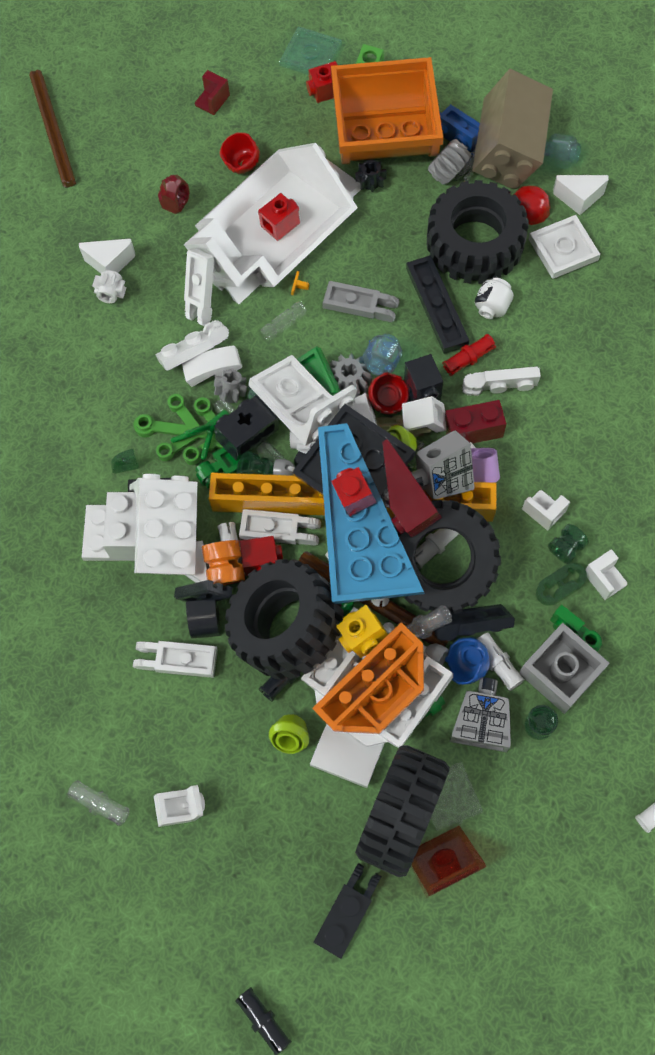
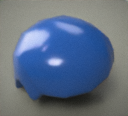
(468, 660)

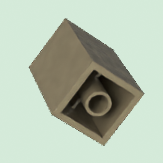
(513, 129)

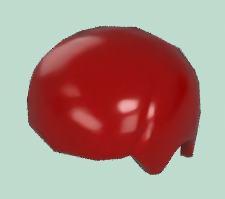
(240, 148)
(535, 202)
(388, 393)

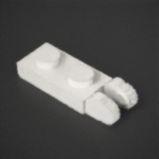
(198, 285)
(192, 345)
(499, 380)
(280, 525)
(178, 658)

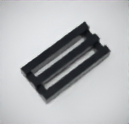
(203, 591)

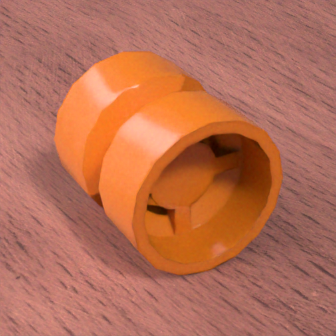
(223, 562)

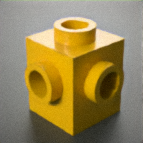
(361, 631)

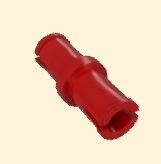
(469, 354)

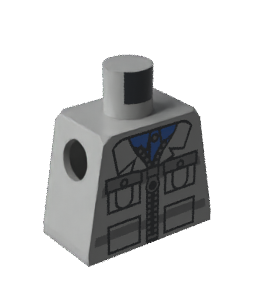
(445, 466)
(483, 719)

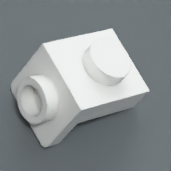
(179, 806)

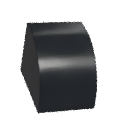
(203, 618)

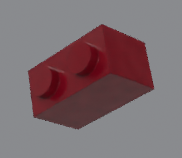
(477, 421)

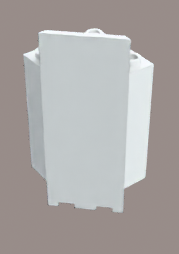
(249, 254)

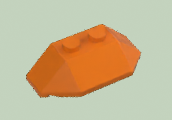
(377, 686)

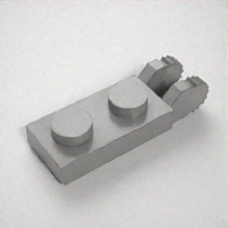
(359, 301)

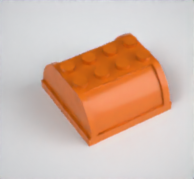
(386, 109)

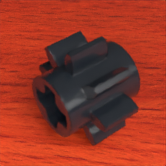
(370, 175)

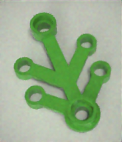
(177, 429)

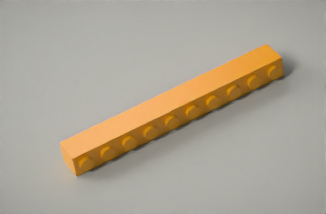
(291, 495)

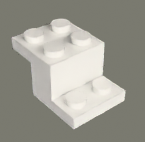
(111, 529)

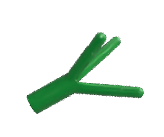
(208, 427)

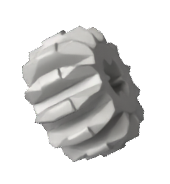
(449, 162)
(351, 372)

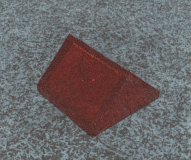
(445, 861)

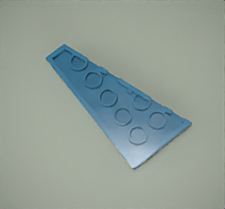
(363, 547)

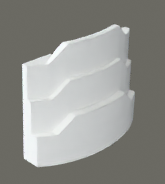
(341, 662)

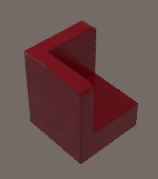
(214, 94)

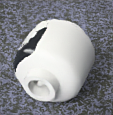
(494, 298)

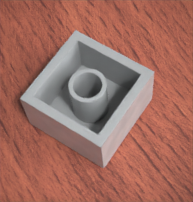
(563, 668)

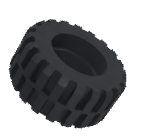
(480, 204)
(482, 566)
(259, 602)
(402, 810)

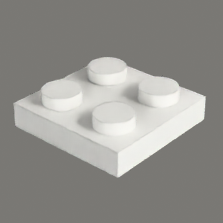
(564, 246)

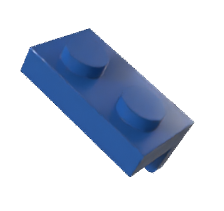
(459, 126)

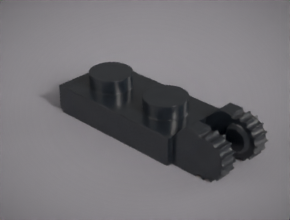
(475, 620)
(346, 914)

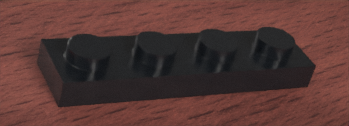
(437, 304)

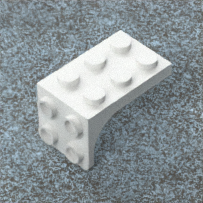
(299, 398)
(165, 525)

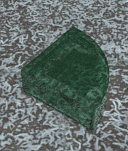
(125, 462)

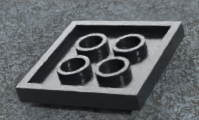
(369, 441)

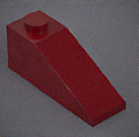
(406, 497)

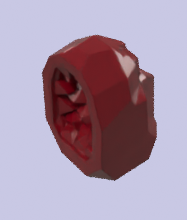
(173, 194)

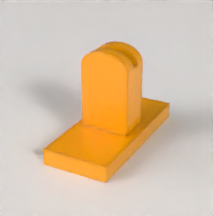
(299, 284)

